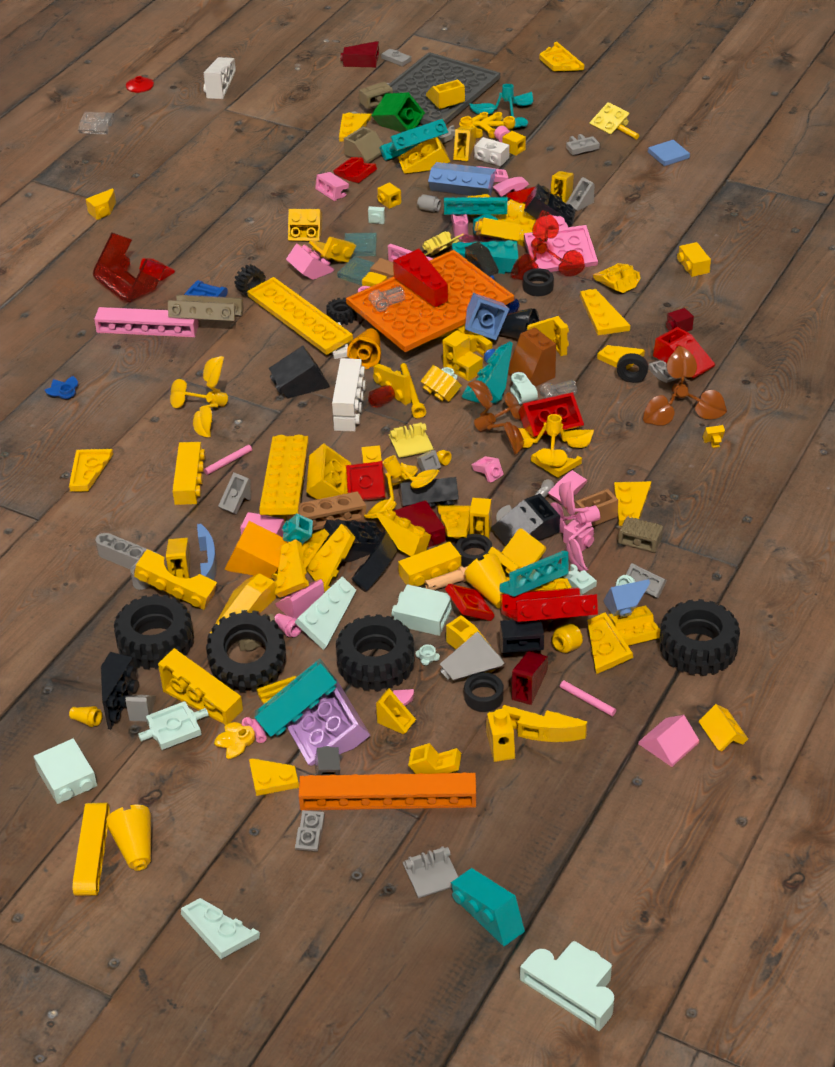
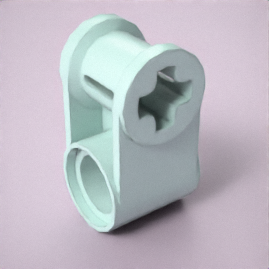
(523, 388)

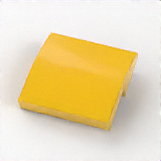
(637, 626)

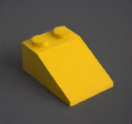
(423, 156)

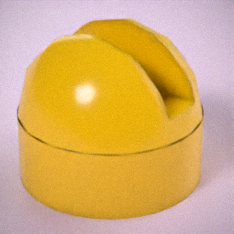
(444, 457)

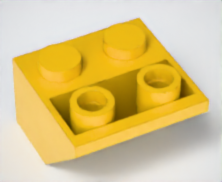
(447, 94)
(304, 224)

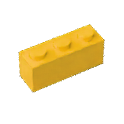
(429, 564)

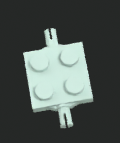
(173, 725)

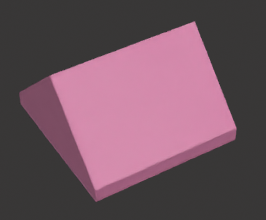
(301, 600)
(670, 739)

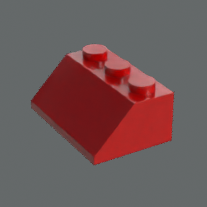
(535, 413)

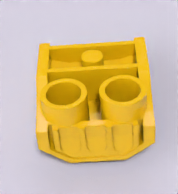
(619, 277)

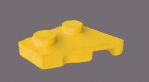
(558, 471)
(272, 776)

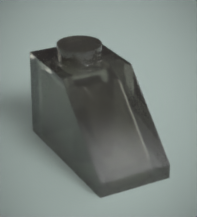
(481, 258)

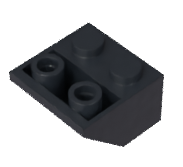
(521, 636)

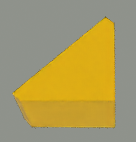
(393, 713)

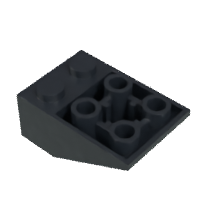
(542, 199)
(533, 516)
(365, 535)
(117, 683)

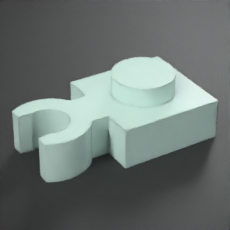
(580, 579)

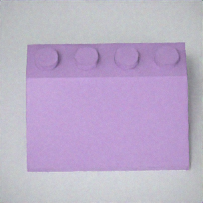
(328, 723)

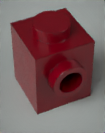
(680, 318)

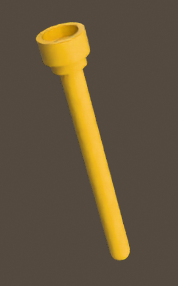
(418, 409)

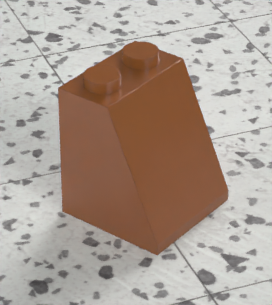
(534, 357)

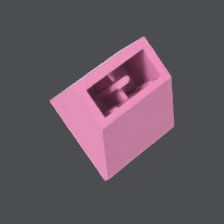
(309, 262)

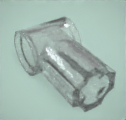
(382, 300)
(549, 390)

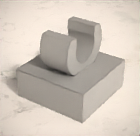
(429, 461)

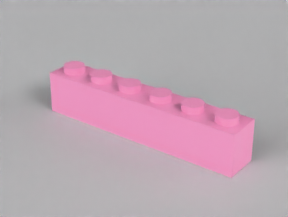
(143, 322)

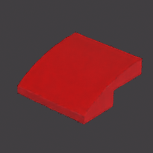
(355, 169)

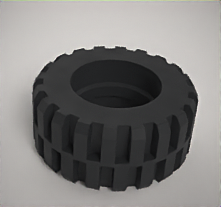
(150, 614)
(241, 627)
(696, 655)
(375, 671)

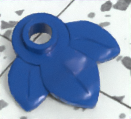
(63, 389)

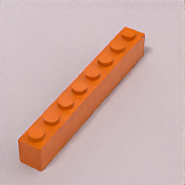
(387, 791)

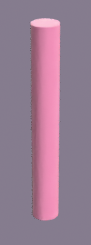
(228, 459)
(588, 698)

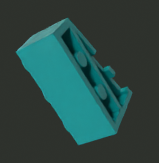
(489, 905)

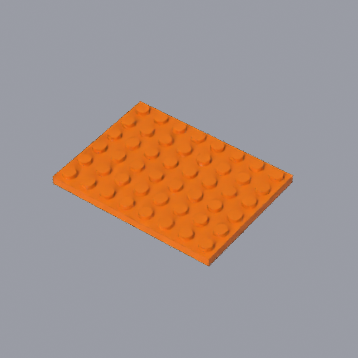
(416, 320)

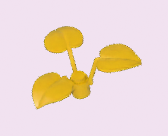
(202, 418)
(554, 426)
(400, 473)

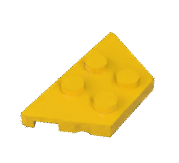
(560, 59)

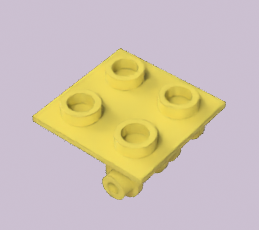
(610, 118)
(439, 243)
(410, 441)

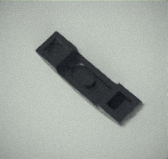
(376, 563)

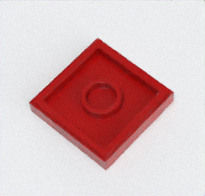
(367, 480)
(469, 602)

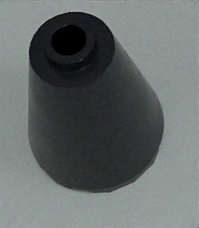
(517, 322)

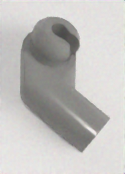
(546, 486)

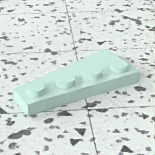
(326, 612)

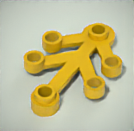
(486, 122)

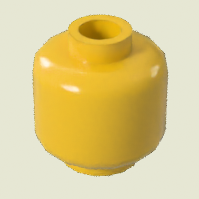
(567, 638)

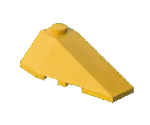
(251, 595)

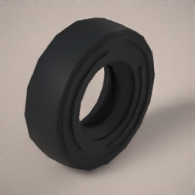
(636, 359)

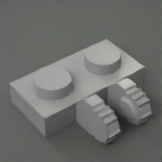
(582, 144)

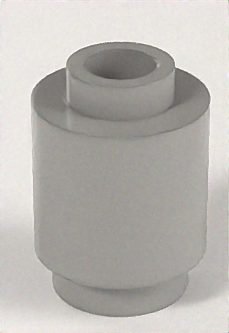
(429, 203)

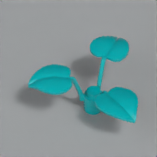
(507, 95)

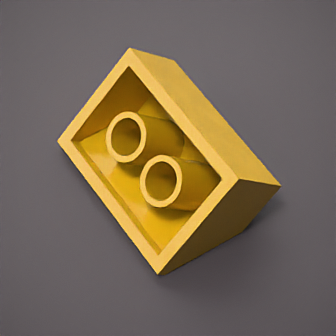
(326, 473)

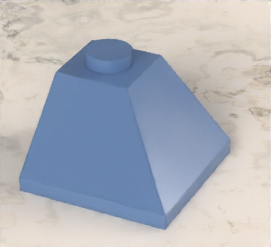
(624, 598)

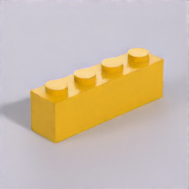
(188, 473)

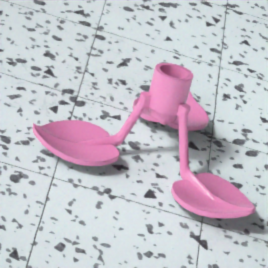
(585, 515)

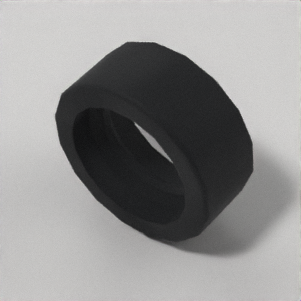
(536, 289)
(472, 541)
(483, 704)

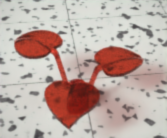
(544, 228)

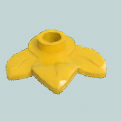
(235, 739)

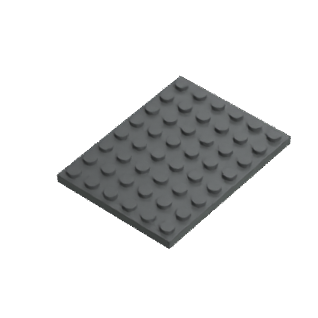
(437, 70)

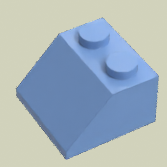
(485, 316)

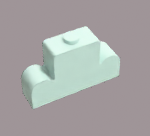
(573, 982)

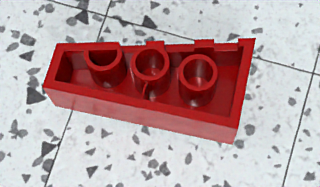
(421, 277)

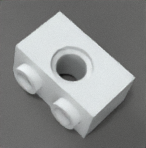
(491, 151)

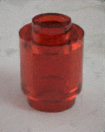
(381, 396)

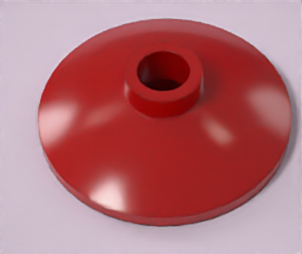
(139, 84)

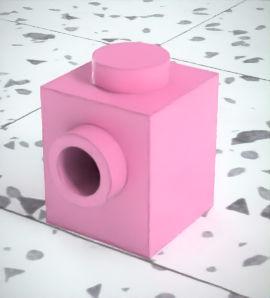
(584, 539)

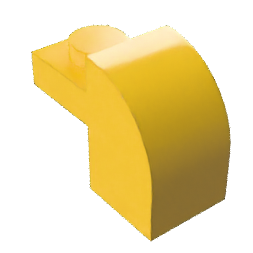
(428, 761)

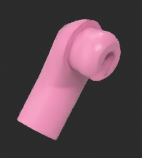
(259, 730)

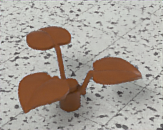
(683, 364)
(487, 420)

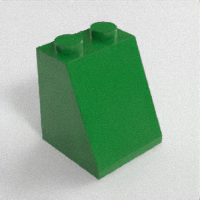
(398, 112)

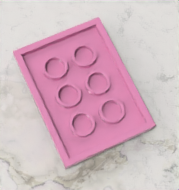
(567, 239)

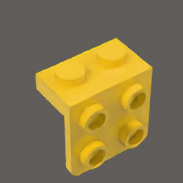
(334, 248)
(555, 330)
(520, 551)

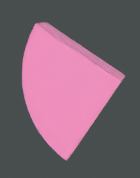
(404, 696)

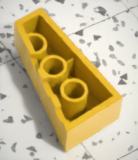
(198, 688)

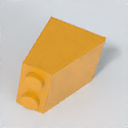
(256, 552)

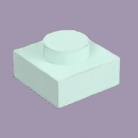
(376, 215)

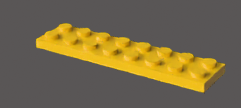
(300, 315)
(284, 475)

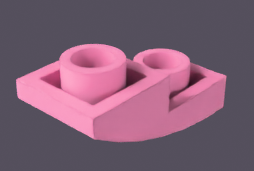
(506, 186)
(578, 483)

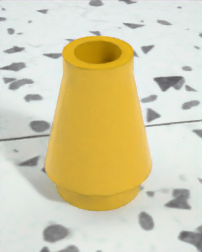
(89, 716)

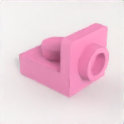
(490, 467)

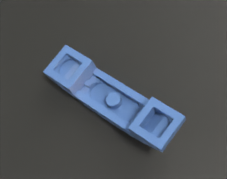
(206, 543)

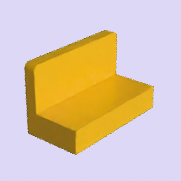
(722, 727)

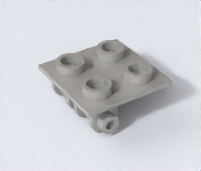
(430, 871)

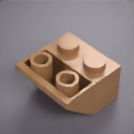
(605, 502)

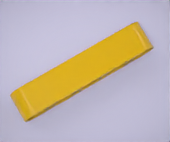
(91, 849)

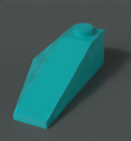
(493, 374)

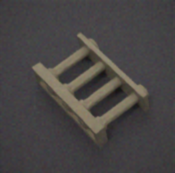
(205, 307)

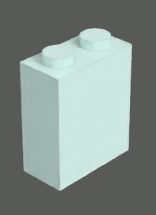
(423, 609)
(65, 771)

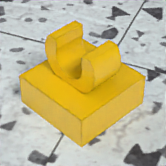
(714, 435)

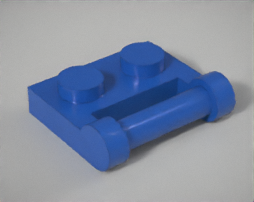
(202, 289)

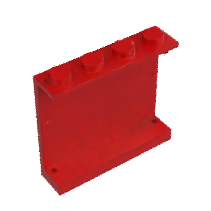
(548, 604)

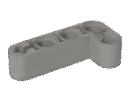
(121, 553)

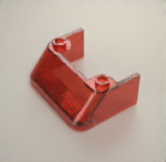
(113, 273)

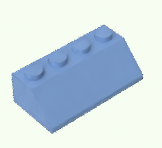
(461, 179)

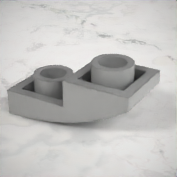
(660, 371)
(310, 830)

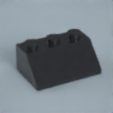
(436, 491)

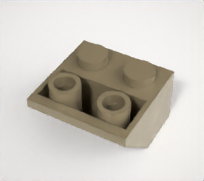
(363, 144)

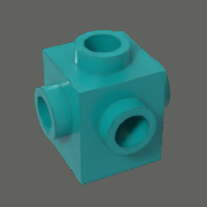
(298, 529)

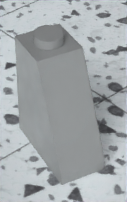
(471, 658)

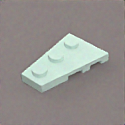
(216, 929)

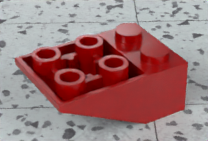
(668, 342)

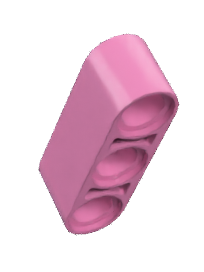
(459, 224)

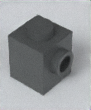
(327, 761)

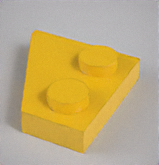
(612, 354)

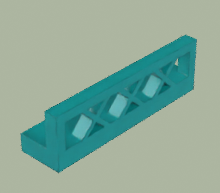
(476, 205)
(545, 571)

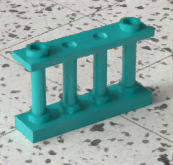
(409, 139)

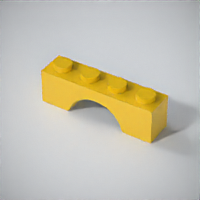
(194, 590)

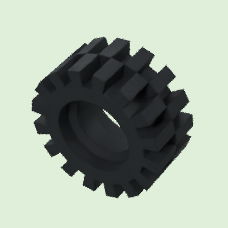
(245, 275)
(340, 311)

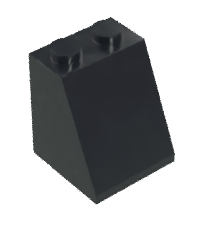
(298, 374)

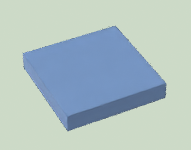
(668, 152)

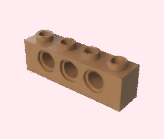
(342, 507)

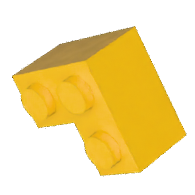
(459, 357)

